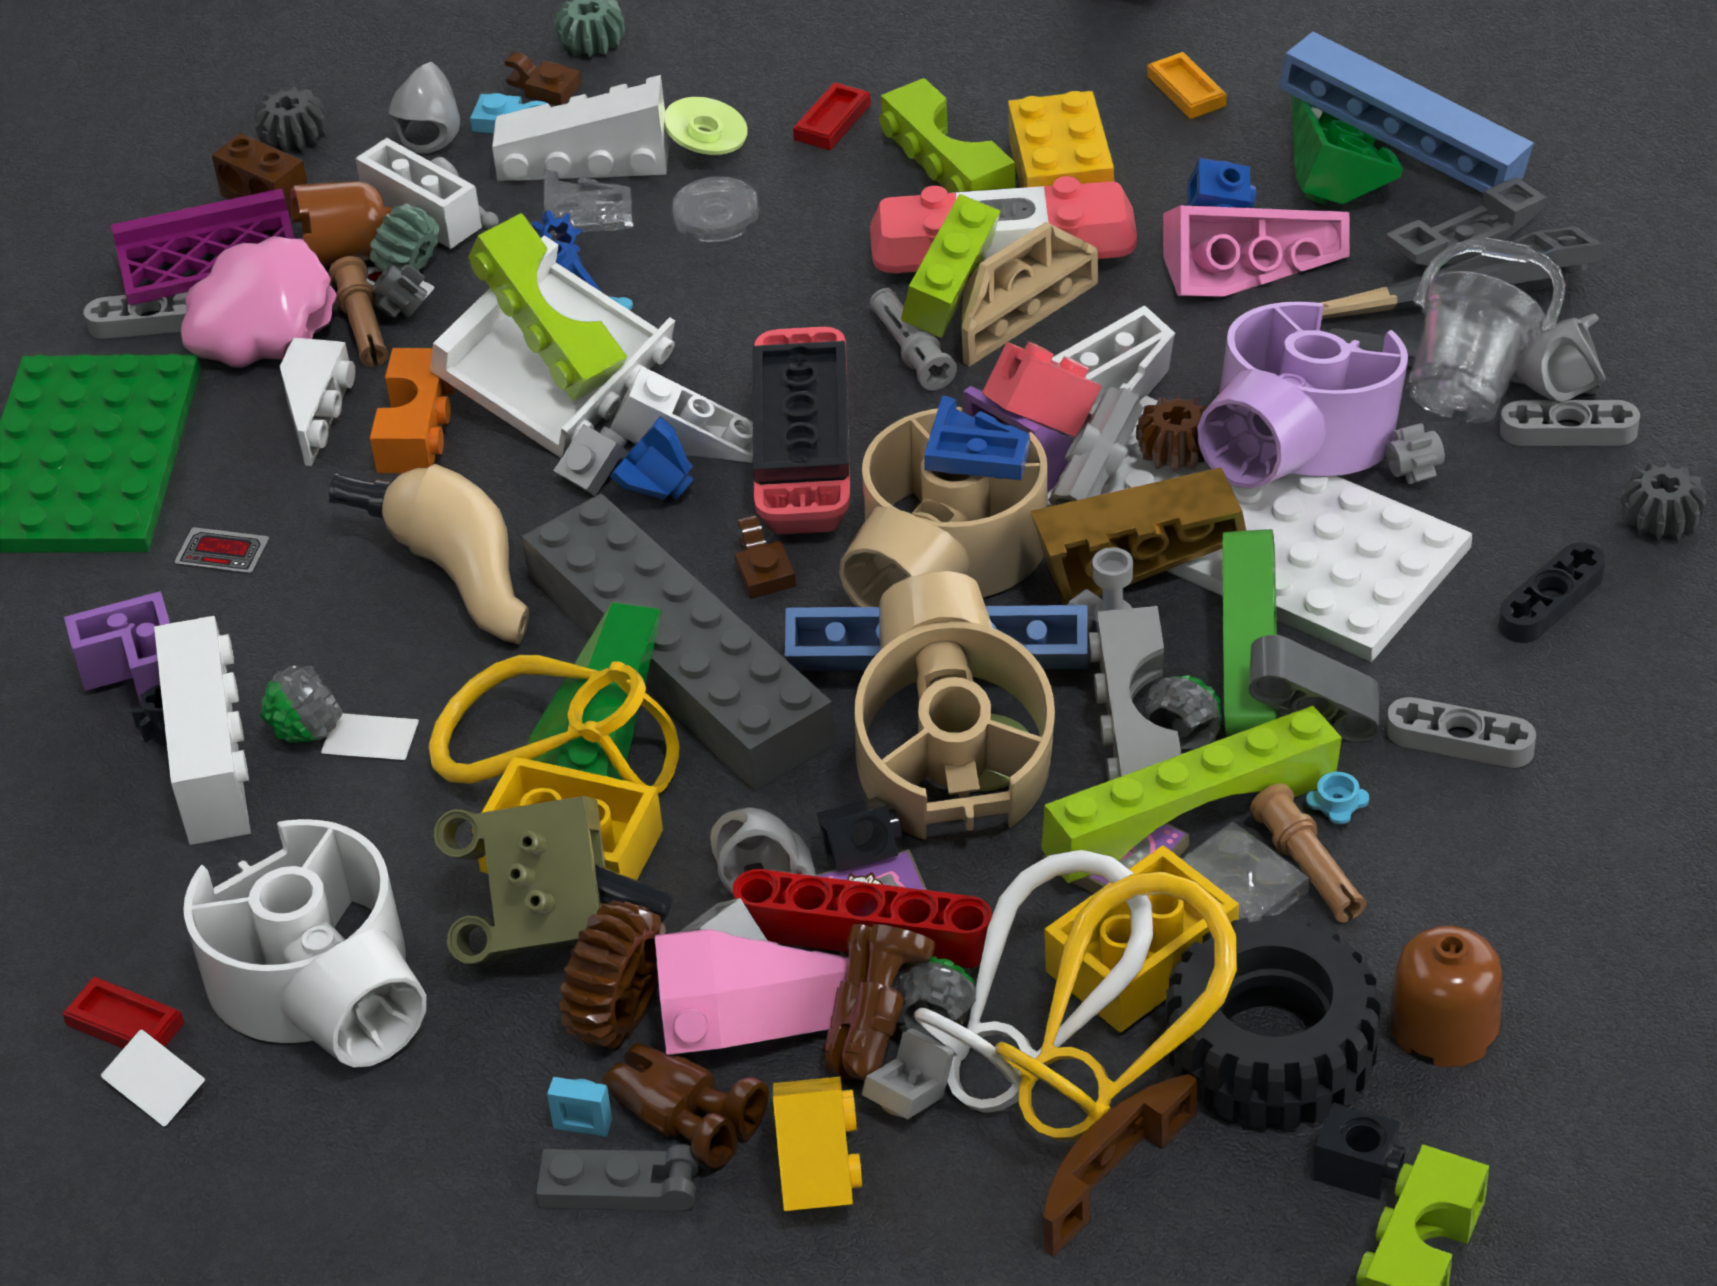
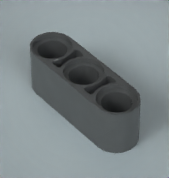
(1297, 677)

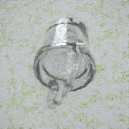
(1476, 330)

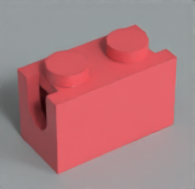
(1041, 388)

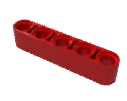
(822, 910)

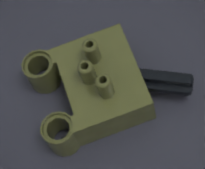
(542, 876)

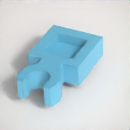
(493, 105)

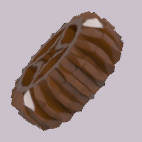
(611, 974)

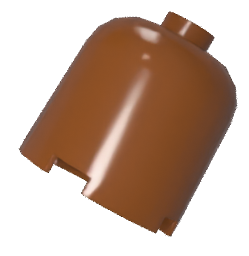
(338, 218)
(1447, 996)

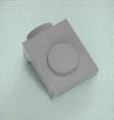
(591, 458)
(913, 1078)

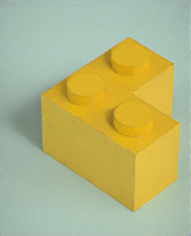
(813, 1143)

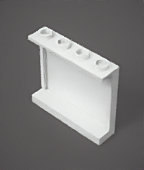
(494, 366)

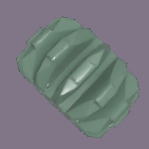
(589, 26)
(404, 238)

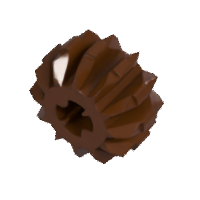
(1170, 433)

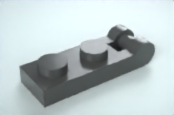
(617, 1179)

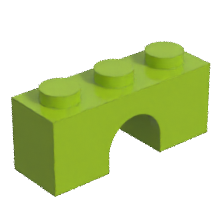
(948, 264)
(1436, 1199)

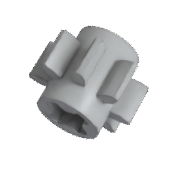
(1415, 453)

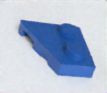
(975, 444)

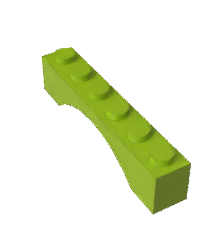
(1129, 808)

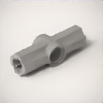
(1098, 447)

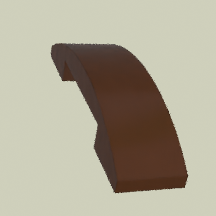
(1150, 1114)

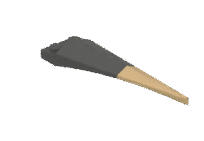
(1566, 247)

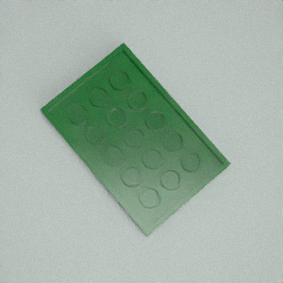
(90, 450)

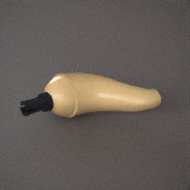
(453, 526)

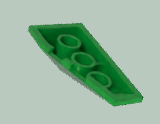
(1336, 158)
(623, 636)

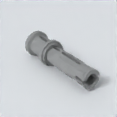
(889, 310)

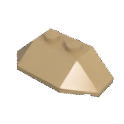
(1023, 287)

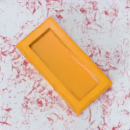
(1186, 85)

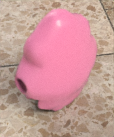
(257, 302)

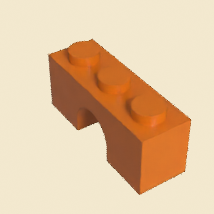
(411, 429)

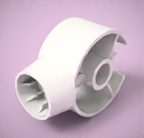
(283, 967)

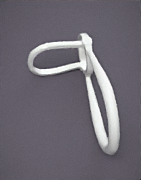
(963, 1038)

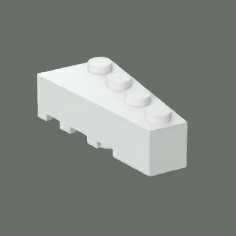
(586, 137)
(203, 729)

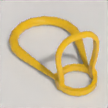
(624, 675)
(1071, 961)

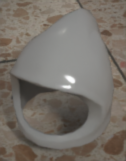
(428, 98)
(1562, 360)
(757, 837)

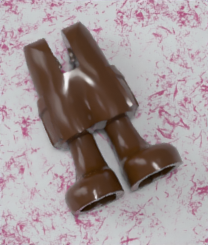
(865, 1002)
(671, 1089)

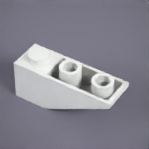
(314, 384)
(700, 424)

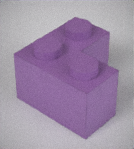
(118, 642)

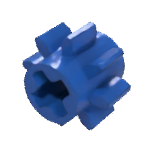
(561, 226)

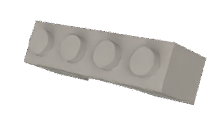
(1129, 657)

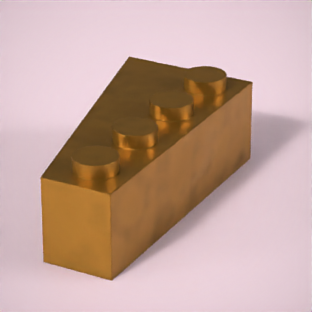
(1153, 522)

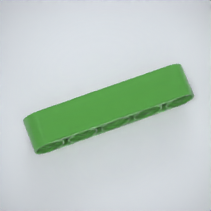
(1247, 615)

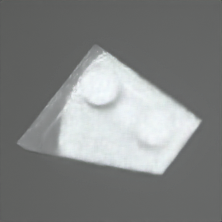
(589, 203)

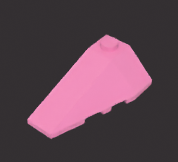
(1240, 248)
(741, 990)

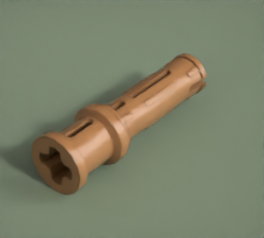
(357, 301)
(1297, 836)

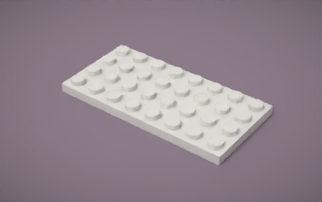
(1343, 554)

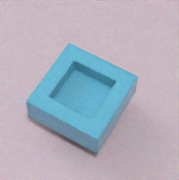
(579, 1106)

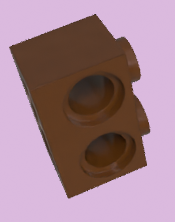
(253, 167)

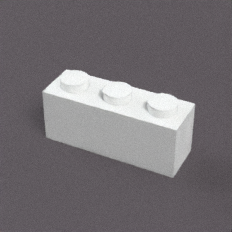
(413, 180)

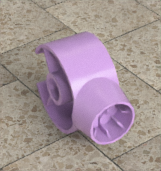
(1300, 399)

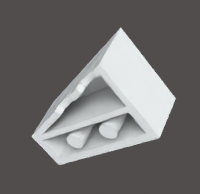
(1125, 354)

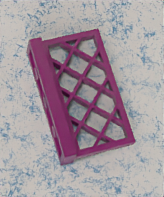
(190, 234)

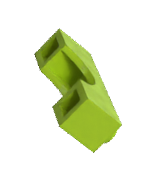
(919, 124)
(576, 352)

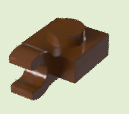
(546, 83)
(762, 566)

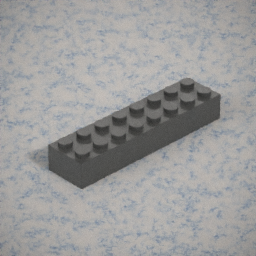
(704, 660)

